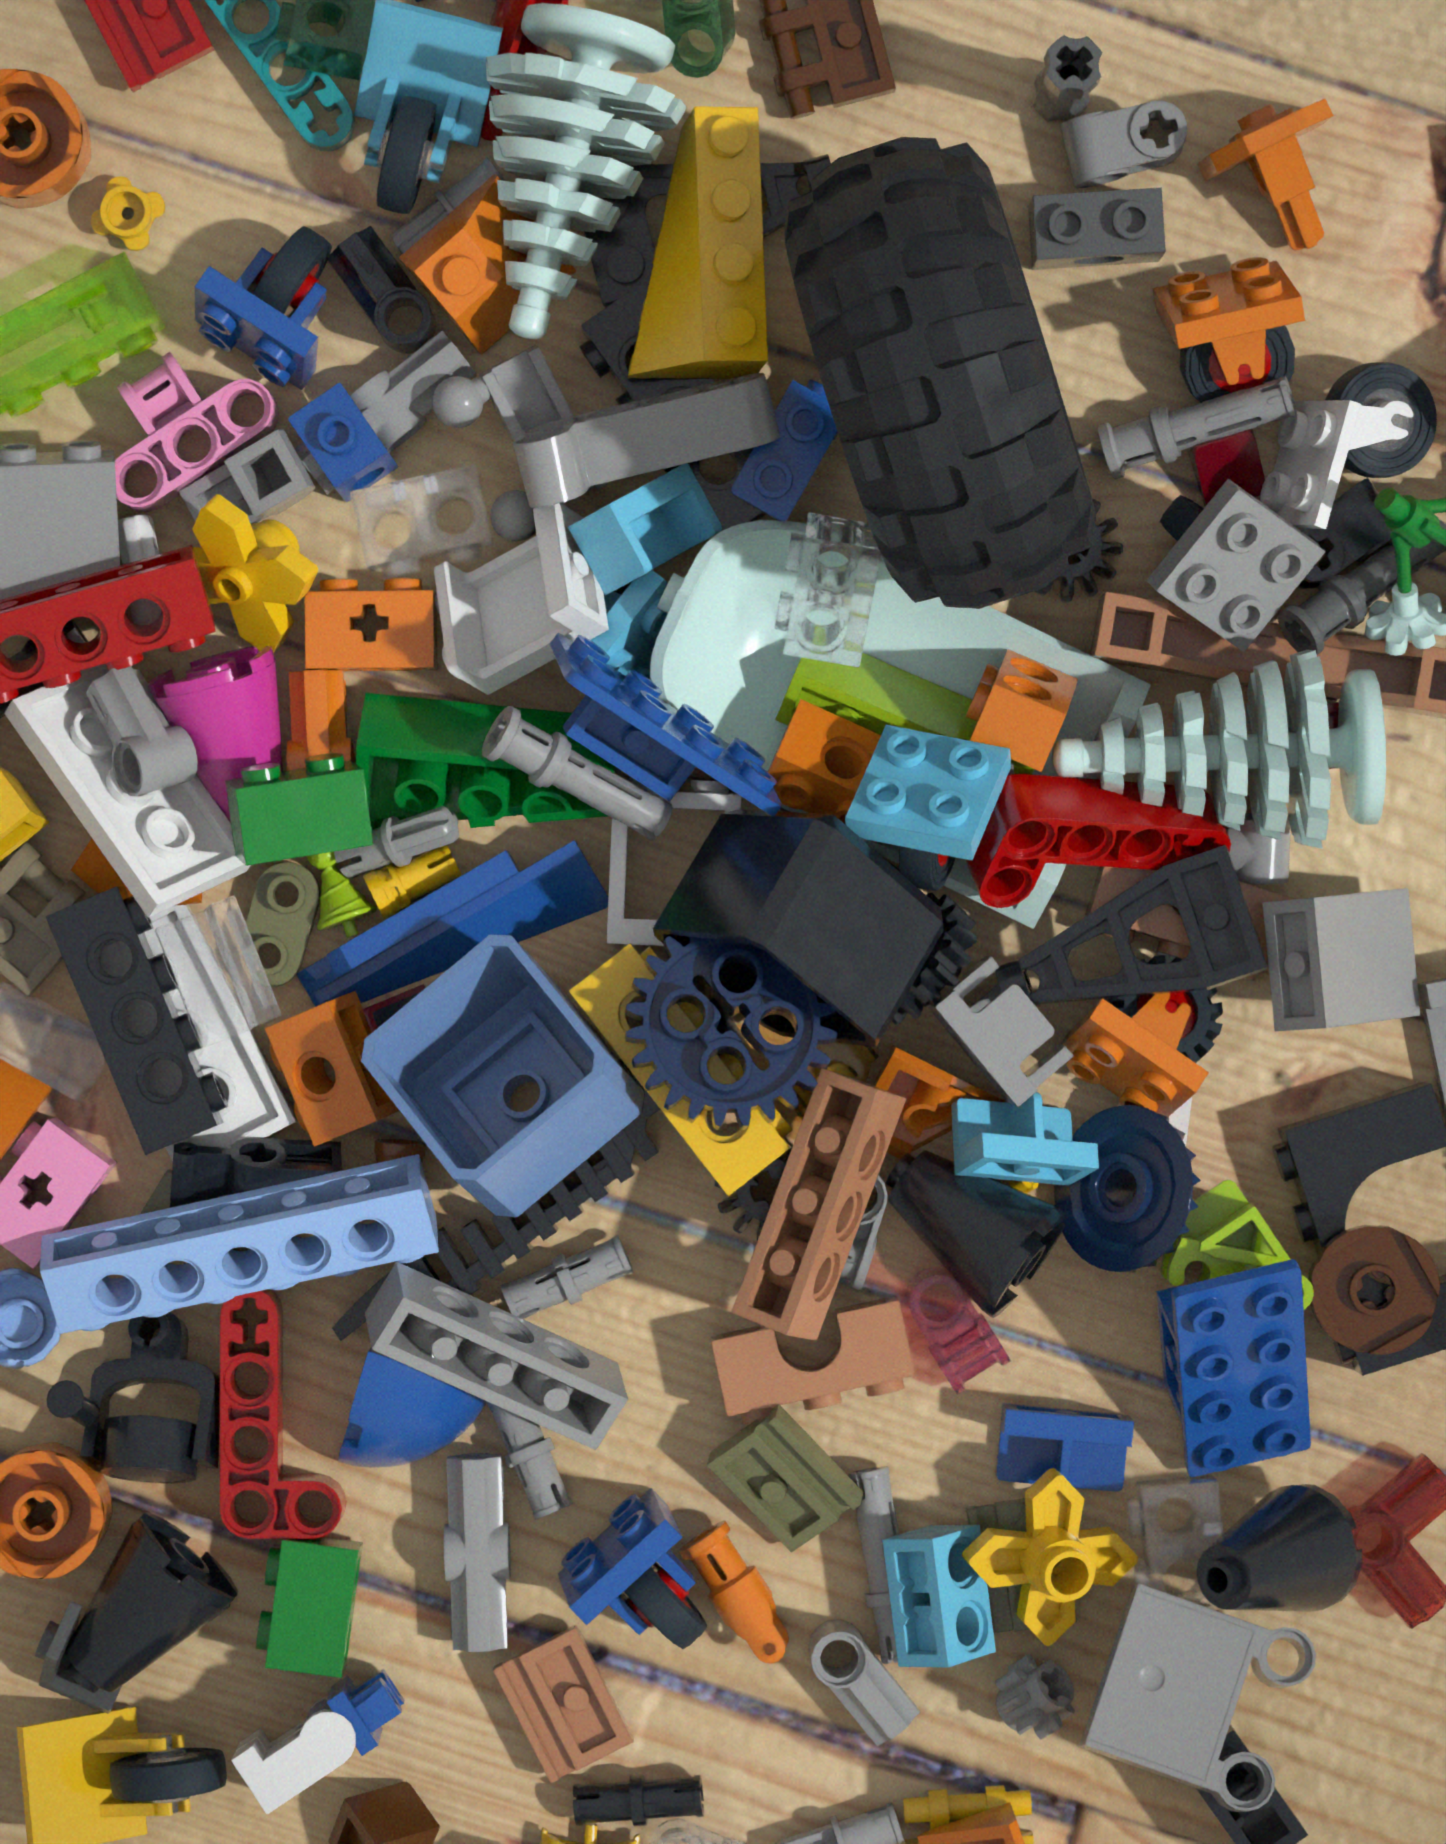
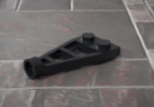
(627, 252)
(1214, 918)

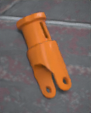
(738, 1592)

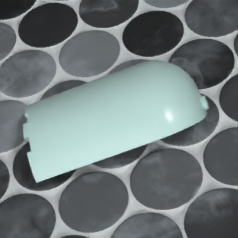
(731, 666)

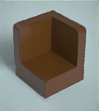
(385, 1817)

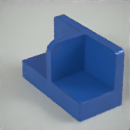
(1079, 1444)

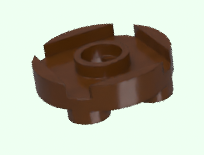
(1409, 1299)

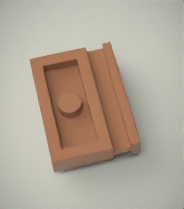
(563, 1704)

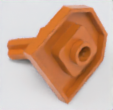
(1277, 165)

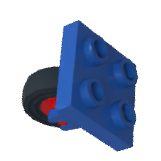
(269, 308)
(625, 1562)

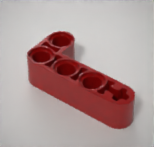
(1082, 824)
(266, 1413)

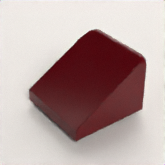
(1228, 458)

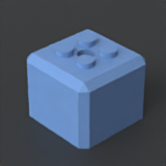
(465, 1050)

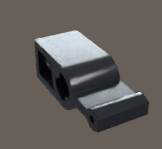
(247, 1165)

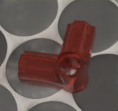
(1395, 1566)

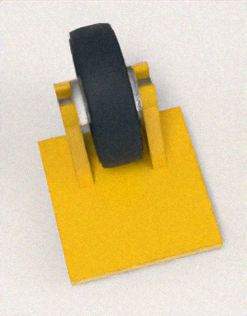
(93, 1786)

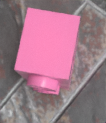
(76, 1175)

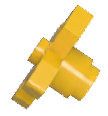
(252, 570)
(1050, 1558)

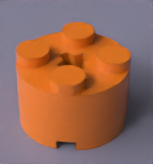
(58, 140)
(80, 1515)

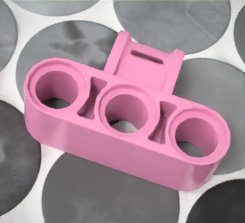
(167, 410)

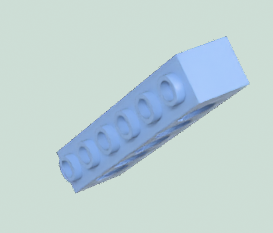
(262, 1219)

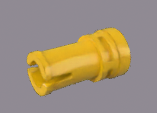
(397, 886)

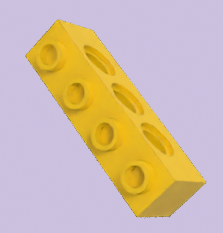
(729, 1159)

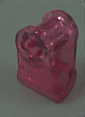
(960, 1336)

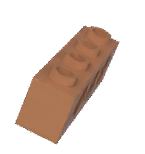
(818, 1205)

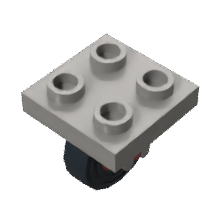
(1232, 562)

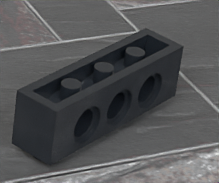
(609, 342)
(80, 936)

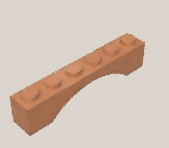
(1172, 641)

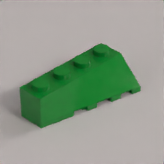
(430, 757)

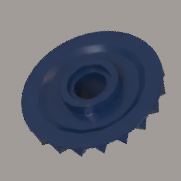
(1104, 1216)

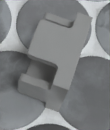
(1000, 1033)

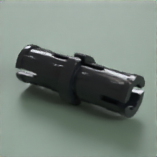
(638, 1800)

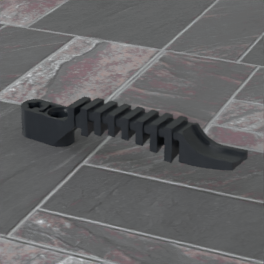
(616, 1164)

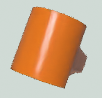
(318, 716)

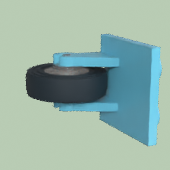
(424, 79)

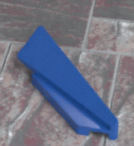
(456, 919)

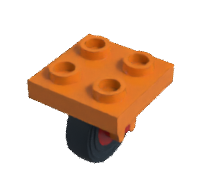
(1231, 326)

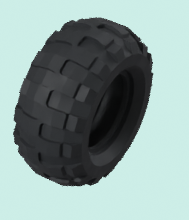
(938, 373)

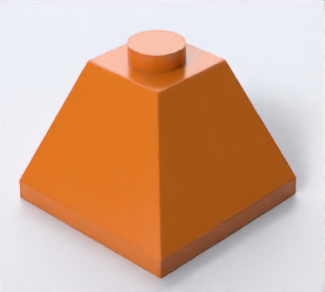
(465, 266)

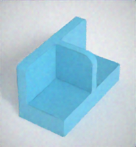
(1019, 1142)

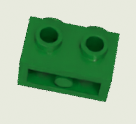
(298, 809)
(311, 1605)

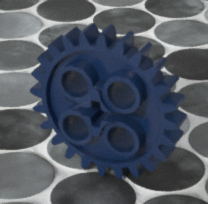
(683, 1057)

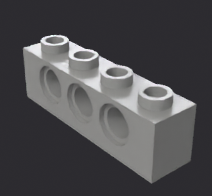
(495, 1356)

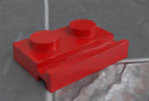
(150, 36)

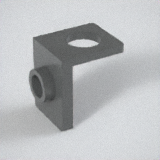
(54, 1670)

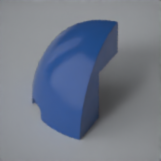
(403, 1415)

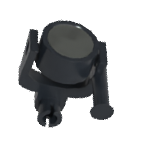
(139, 1445)

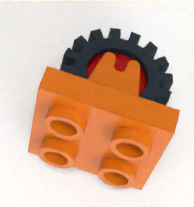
(1146, 1046)

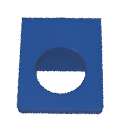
(342, 441)

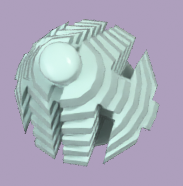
(572, 141)
(1273, 752)

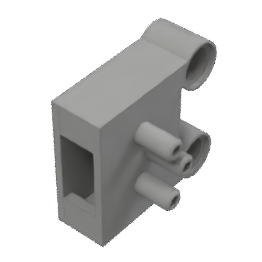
(1177, 1688)

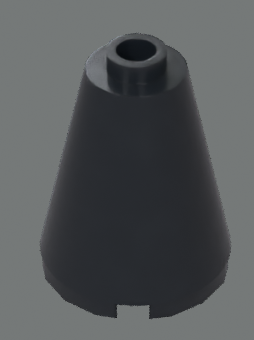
(975, 1226)
(1284, 1554)
(146, 1605)

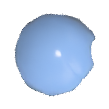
(26, 1320)

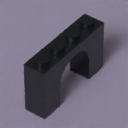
(1330, 1161)

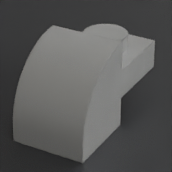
(257, 480)

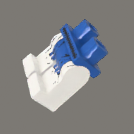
(319, 1743)

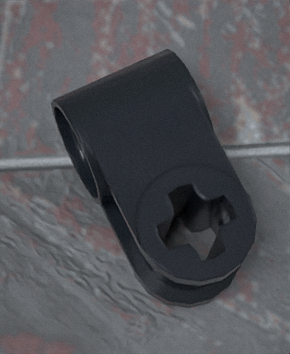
(1351, 533)

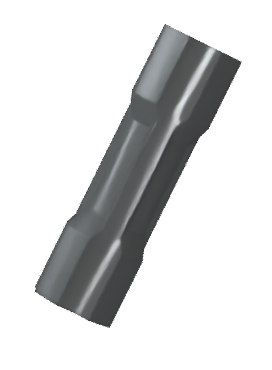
(1067, 78)

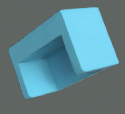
(645, 528)

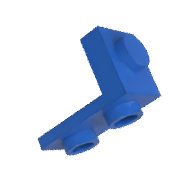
(782, 469)

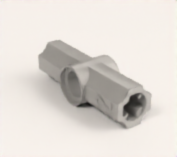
(401, 399)
(477, 1552)

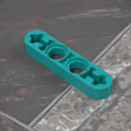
(261, 50)

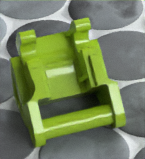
(1226, 1238)

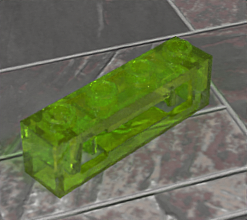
(78, 358)

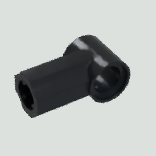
(381, 287)

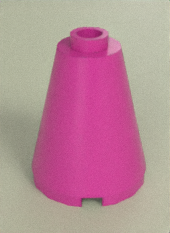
(228, 711)

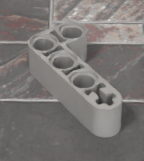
(643, 436)

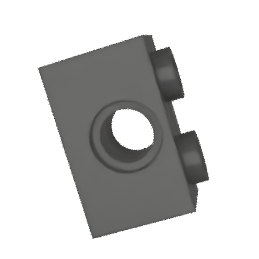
(1096, 228)

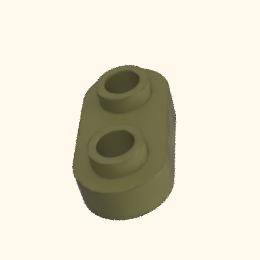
(280, 925)

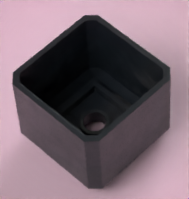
(817, 907)

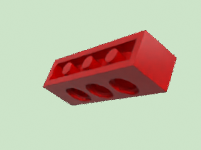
(103, 596)

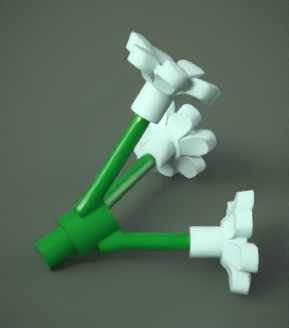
(1408, 616)

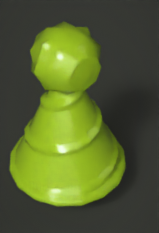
(339, 900)

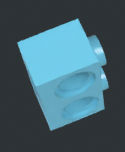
(937, 1597)

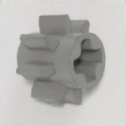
(1035, 1696)

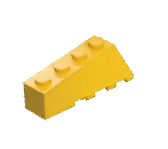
(708, 263)

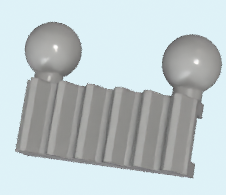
(523, 398)

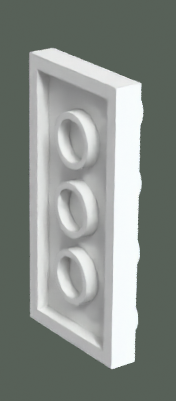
(157, 842)
(247, 1080)

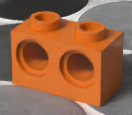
(1021, 707)

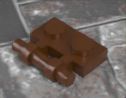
(849, 49)

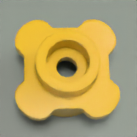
(119, 197)

